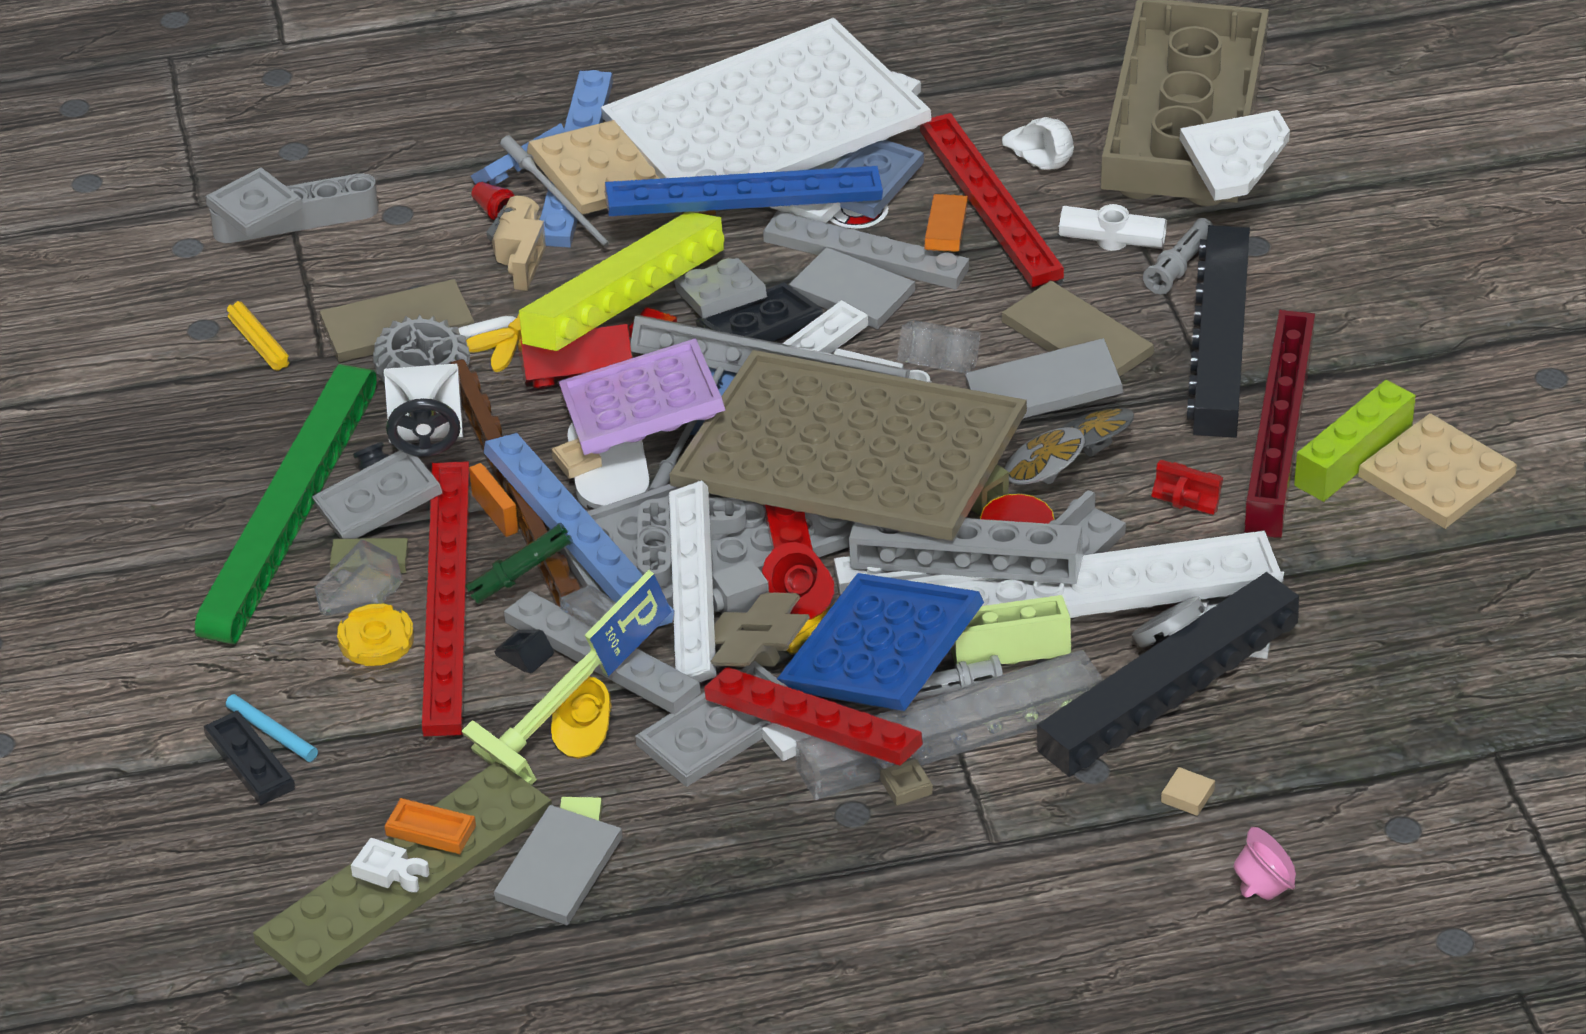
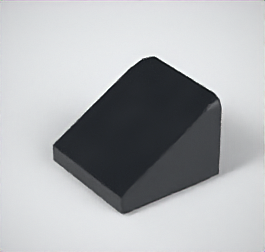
(526, 650)

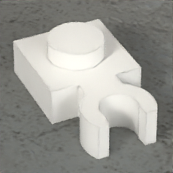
(385, 863)

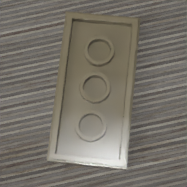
(1061, 320)
(355, 326)

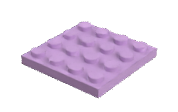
(641, 397)

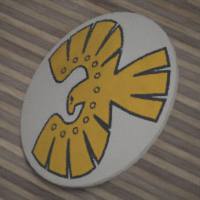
(1045, 456)

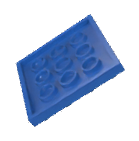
(881, 641)

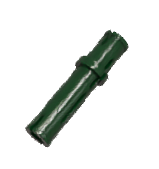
(507, 571)

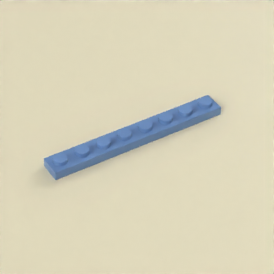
(589, 96)
(557, 505)

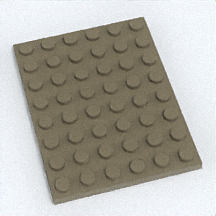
(851, 444)

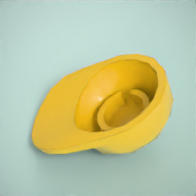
(582, 719)

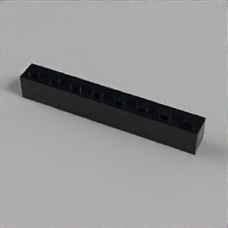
(1220, 332)
(1167, 674)

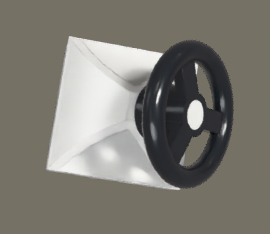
(423, 408)

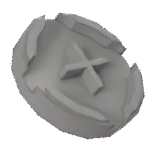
(1169, 621)

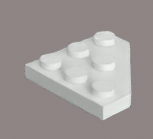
(1235, 151)

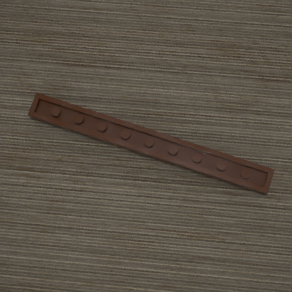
(487, 427)

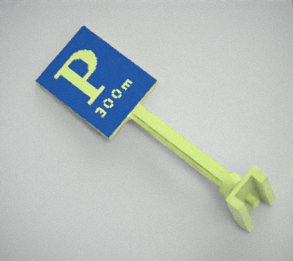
(610, 642)

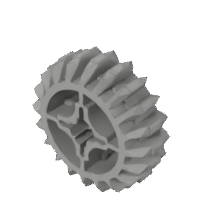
(418, 344)

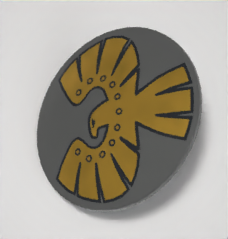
(1100, 427)

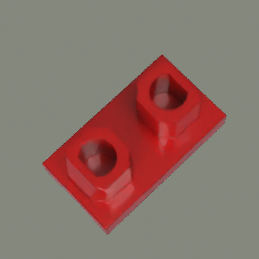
(1187, 487)

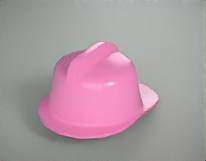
(1264, 866)

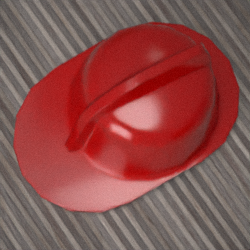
(799, 570)

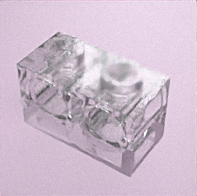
(938, 346)

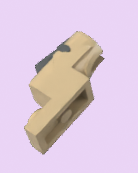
(518, 239)

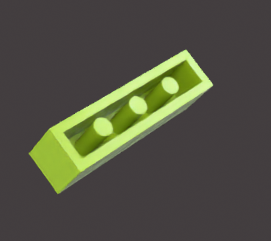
(1352, 439)

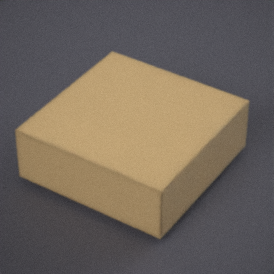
(572, 459)
(1188, 791)

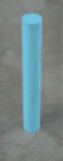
(272, 728)

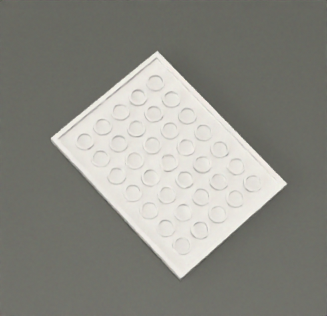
(770, 108)

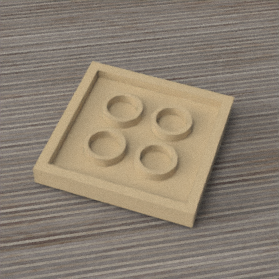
(586, 159)
(1437, 470)

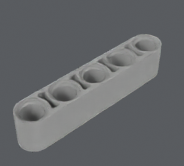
(324, 204)

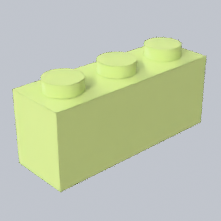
(1016, 632)

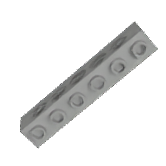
(978, 550)

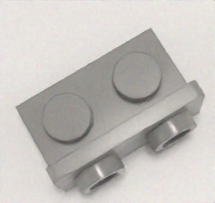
(1099, 529)

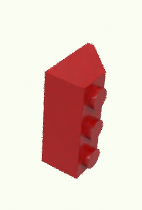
(587, 353)

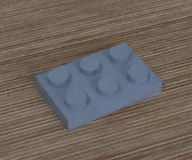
(895, 167)

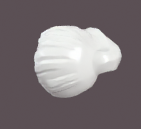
(1042, 143)

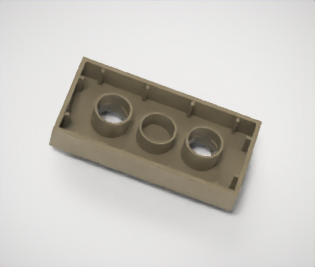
(1177, 72)

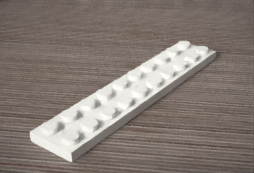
(1140, 575)

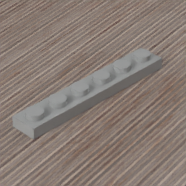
(889, 254)
(637, 673)

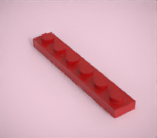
(814, 716)

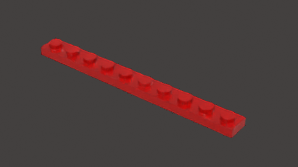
(446, 602)

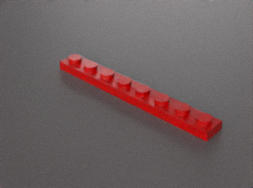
(992, 200)

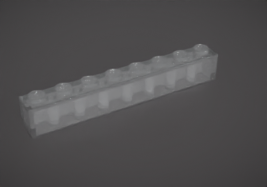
(955, 721)

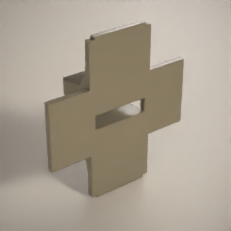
(766, 630)

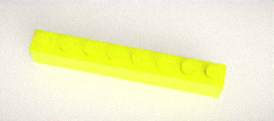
(621, 281)

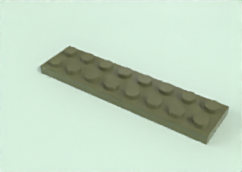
(352, 912)

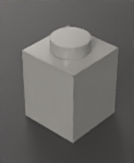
(738, 587)

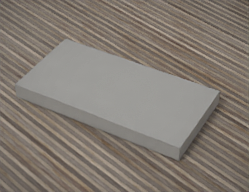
(1053, 378)
(702, 735)

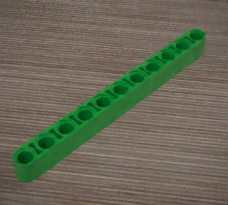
(285, 505)

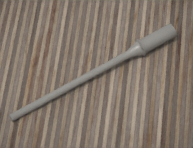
(526, 162)
(662, 477)

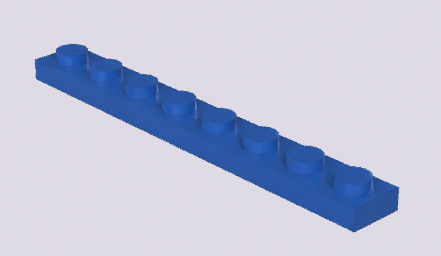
(743, 191)

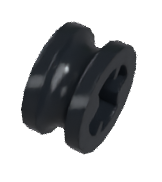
(370, 455)

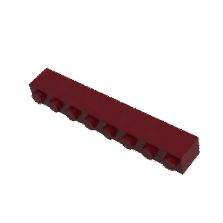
(1279, 423)

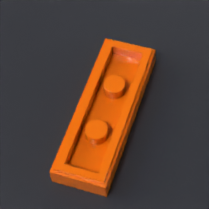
(946, 222)

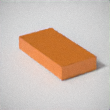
(493, 499)
(430, 826)

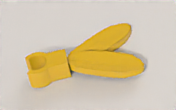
(503, 339)

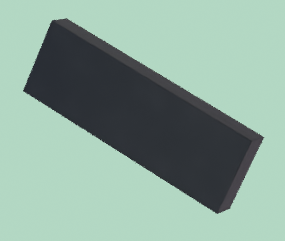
(249, 757)

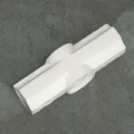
(1113, 227)

